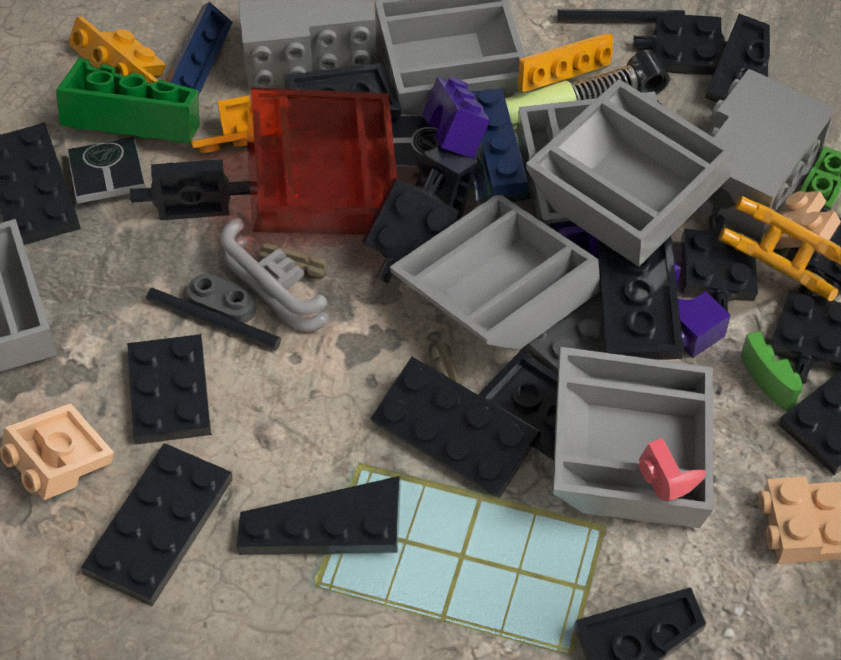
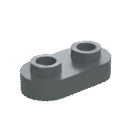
(221, 297)

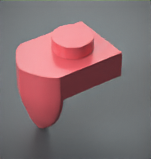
(663, 473)

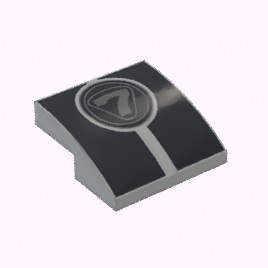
(411, 140)
(105, 169)

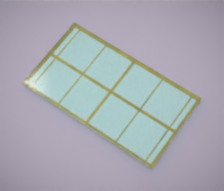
(476, 563)

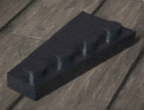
(331, 522)

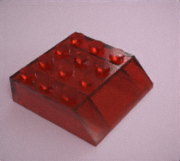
(318, 159)

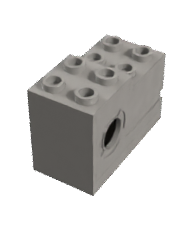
(304, 37)
(774, 144)

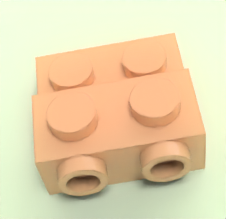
(54, 450)
(802, 519)

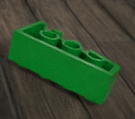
(126, 104)

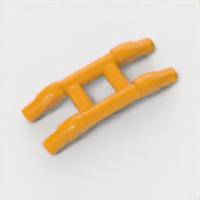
(764, 250)

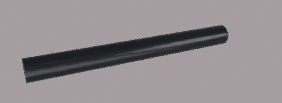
(611, 15)
(213, 319)

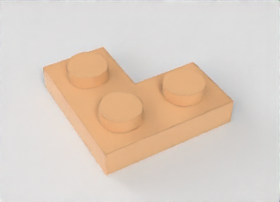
(805, 210)

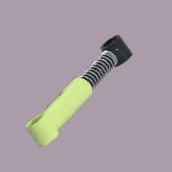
(641, 73)

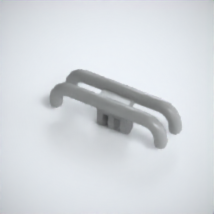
(271, 280)

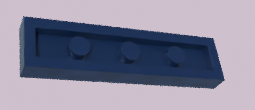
(200, 48)
(500, 146)

